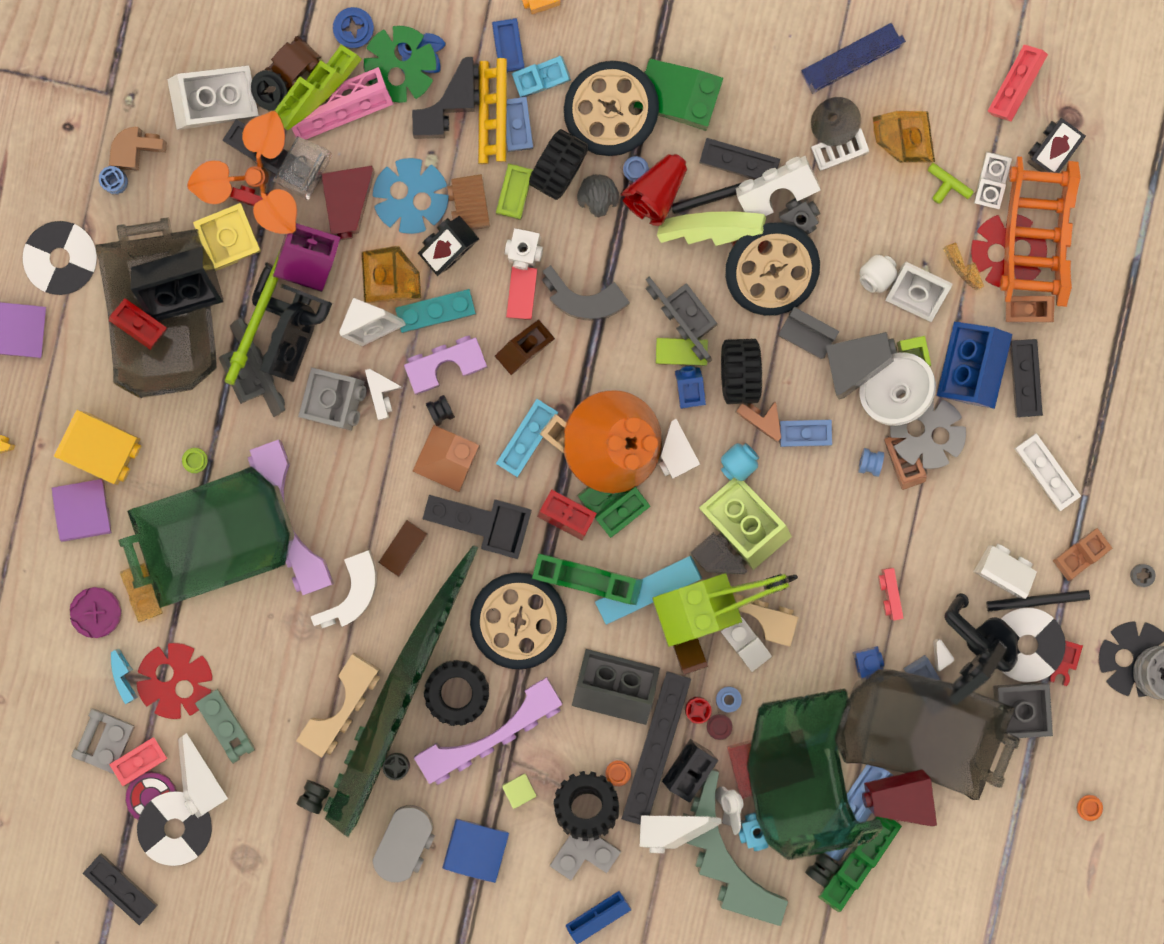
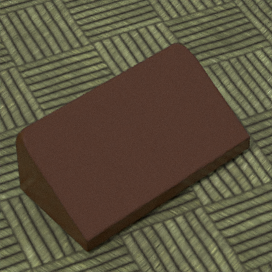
(403, 548)

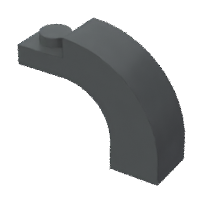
(590, 308)

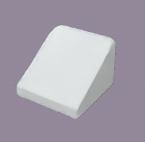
(941, 655)

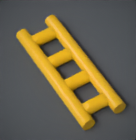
(499, 123)

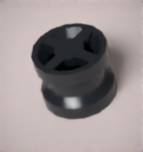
(440, 410)

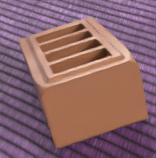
(910, 481)

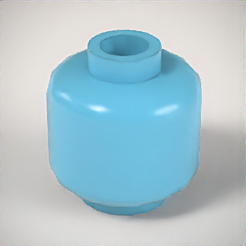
(739, 462)

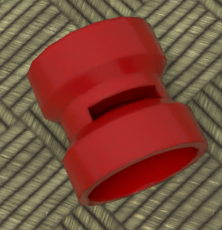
(701, 710)

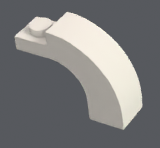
(363, 587)

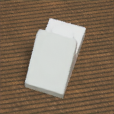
(378, 385)
(747, 645)

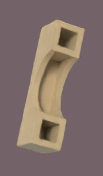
(776, 625)
(321, 733)

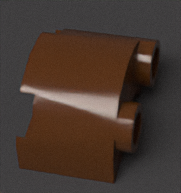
(294, 61)

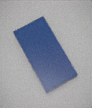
(508, 43)

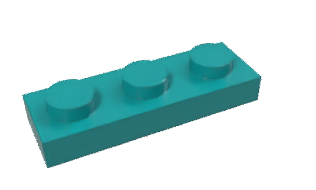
(436, 310)

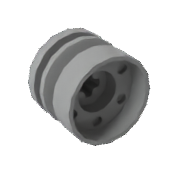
(1147, 672)

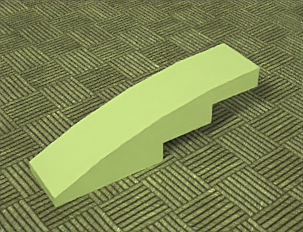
(720, 226)

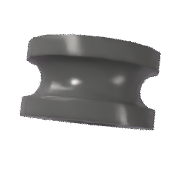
(1147, 581)

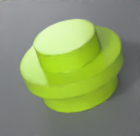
(194, 460)

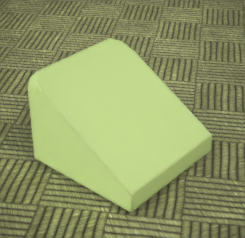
(518, 791)

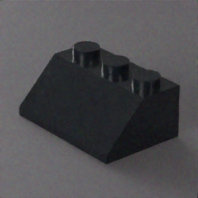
(176, 284)

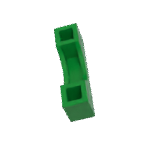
(587, 579)

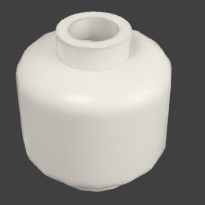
(878, 273)

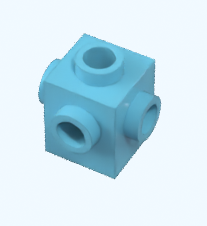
(746, 834)

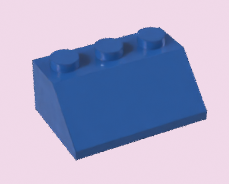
(974, 364)

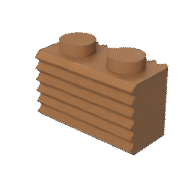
(469, 201)

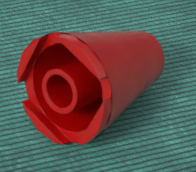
(656, 189)

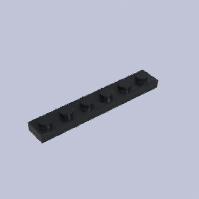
(656, 747)

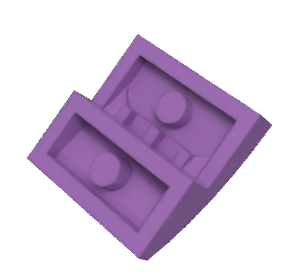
(21, 330)
(81, 510)

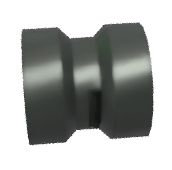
(394, 769)
(313, 797)
(818, 874)

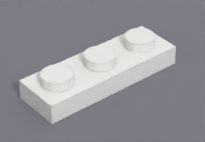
(1047, 472)

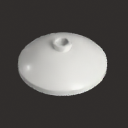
(905, 375)

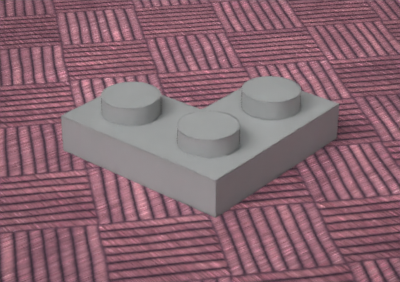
(575, 851)

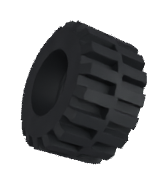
(558, 164)
(741, 371)
(448, 714)
(582, 785)

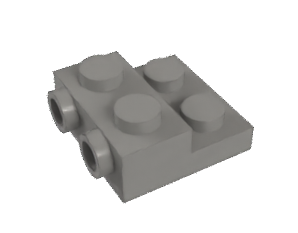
(332, 399)

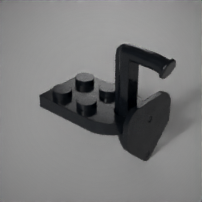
(292, 331)
(992, 644)

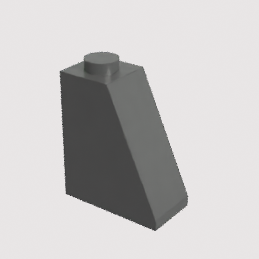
(858, 361)

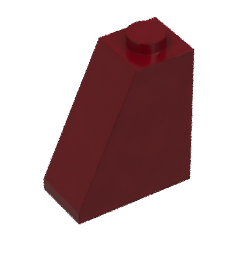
(347, 198)
(902, 798)

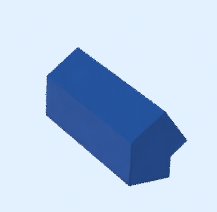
(598, 917)

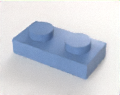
(518, 125)
(806, 433)

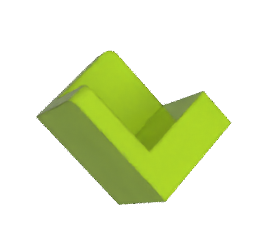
(915, 346)

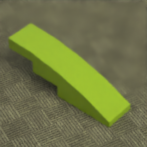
(317, 88)

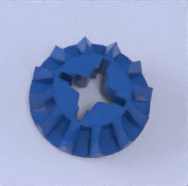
(343, 21)

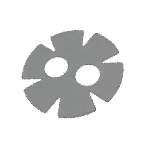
(933, 453)

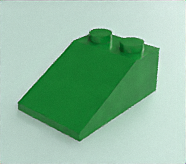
(683, 93)

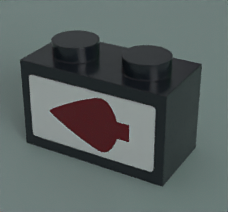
(1056, 148)
(448, 245)

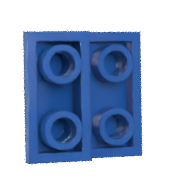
(475, 850)

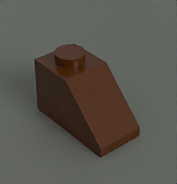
(524, 347)
(690, 656)

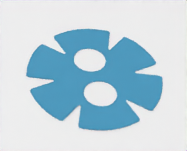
(411, 217)

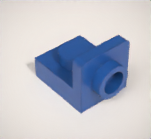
(690, 387)

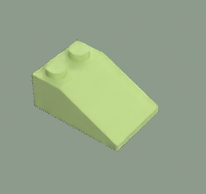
(746, 522)

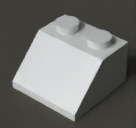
(1005, 571)

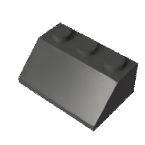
(616, 687)

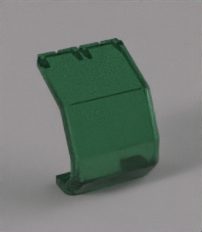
(800, 777)

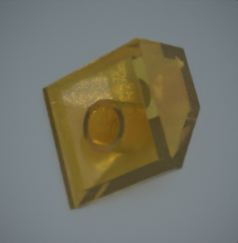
(905, 136)
(389, 276)

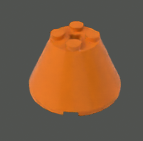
(612, 441)

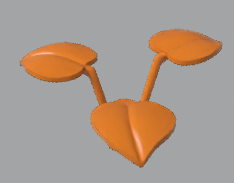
(212, 181)

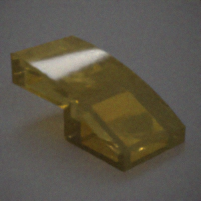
(967, 273)
(143, 598)

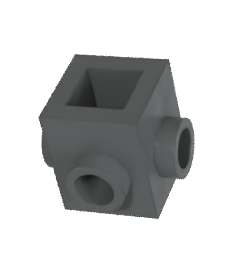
(801, 207)

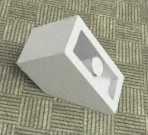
(677, 453)

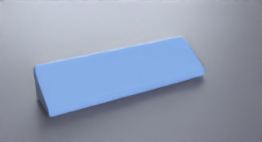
(855, 800)

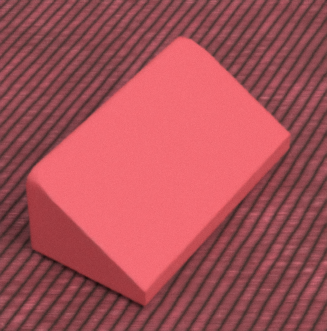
(521, 293)

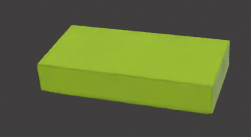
(514, 191)
(678, 352)

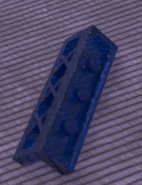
(852, 58)

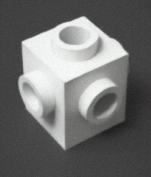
(524, 240)

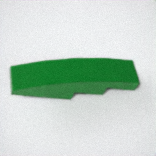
(858, 865)

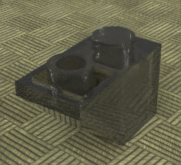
(716, 557)

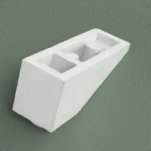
(198, 782)
(672, 831)

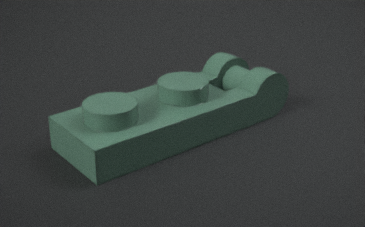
(224, 725)

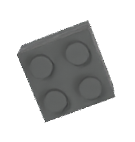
(1032, 708)

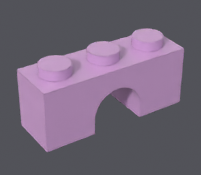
(423, 370)

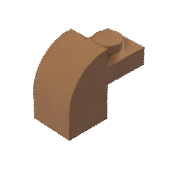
(127, 147)

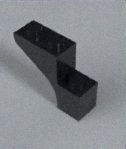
(457, 98)

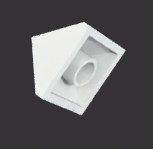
(918, 291)
(368, 323)

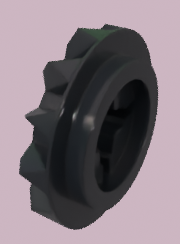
(261, 82)

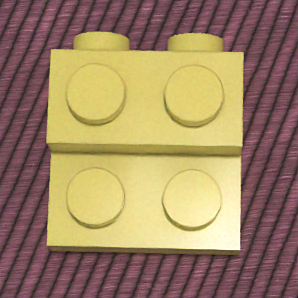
(227, 236)

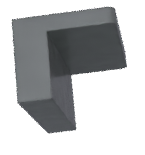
(808, 333)

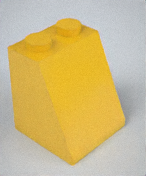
(98, 447)

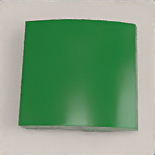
(614, 509)

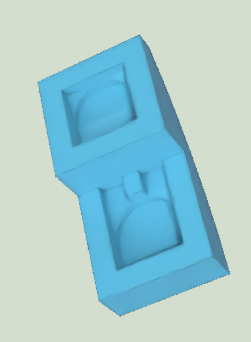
(541, 76)
(120, 668)

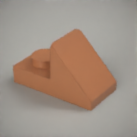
(1030, 309)
(767, 424)

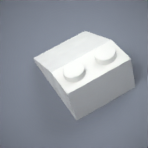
(212, 97)

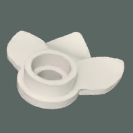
(732, 805)

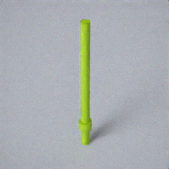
(239, 357)

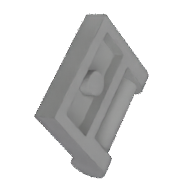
(111, 744)

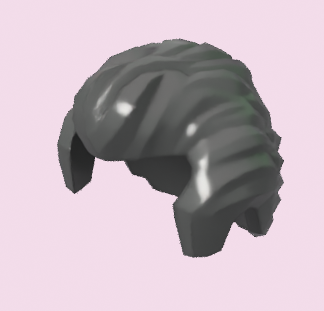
(598, 194)

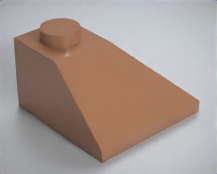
(446, 458)

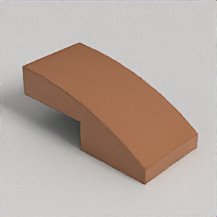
(1082, 554)

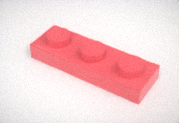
(1017, 82)

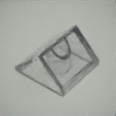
(303, 167)

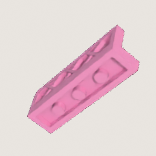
(346, 108)

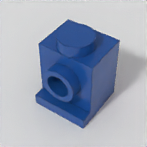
(868, 661)

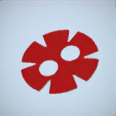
(995, 233)
(154, 689)

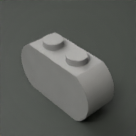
(403, 844)

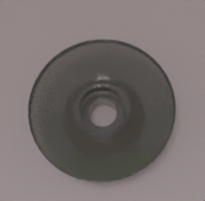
(843, 128)

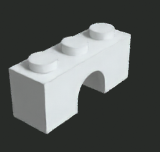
(794, 176)

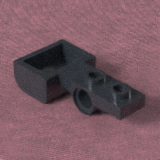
(502, 527)

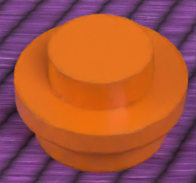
(618, 773)
(1089, 807)

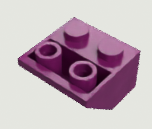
(306, 257)

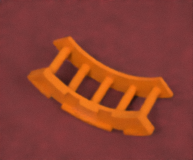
(1060, 235)

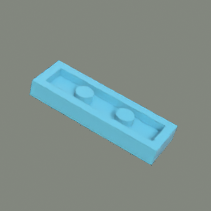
(526, 438)

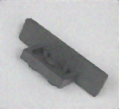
(688, 312)
(250, 380)

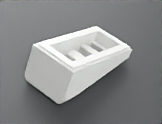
(822, 165)

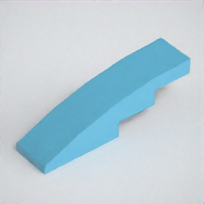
(660, 582)

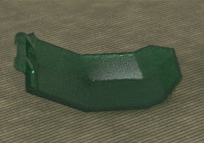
(209, 536)

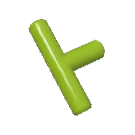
(948, 183)

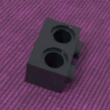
(690, 770)

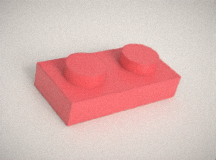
(892, 605)
(138, 761)

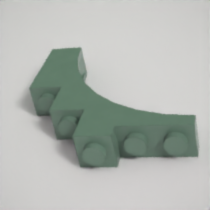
(740, 893)

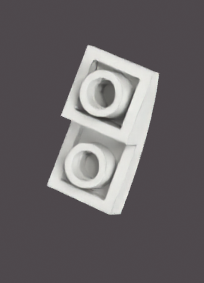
(992, 180)

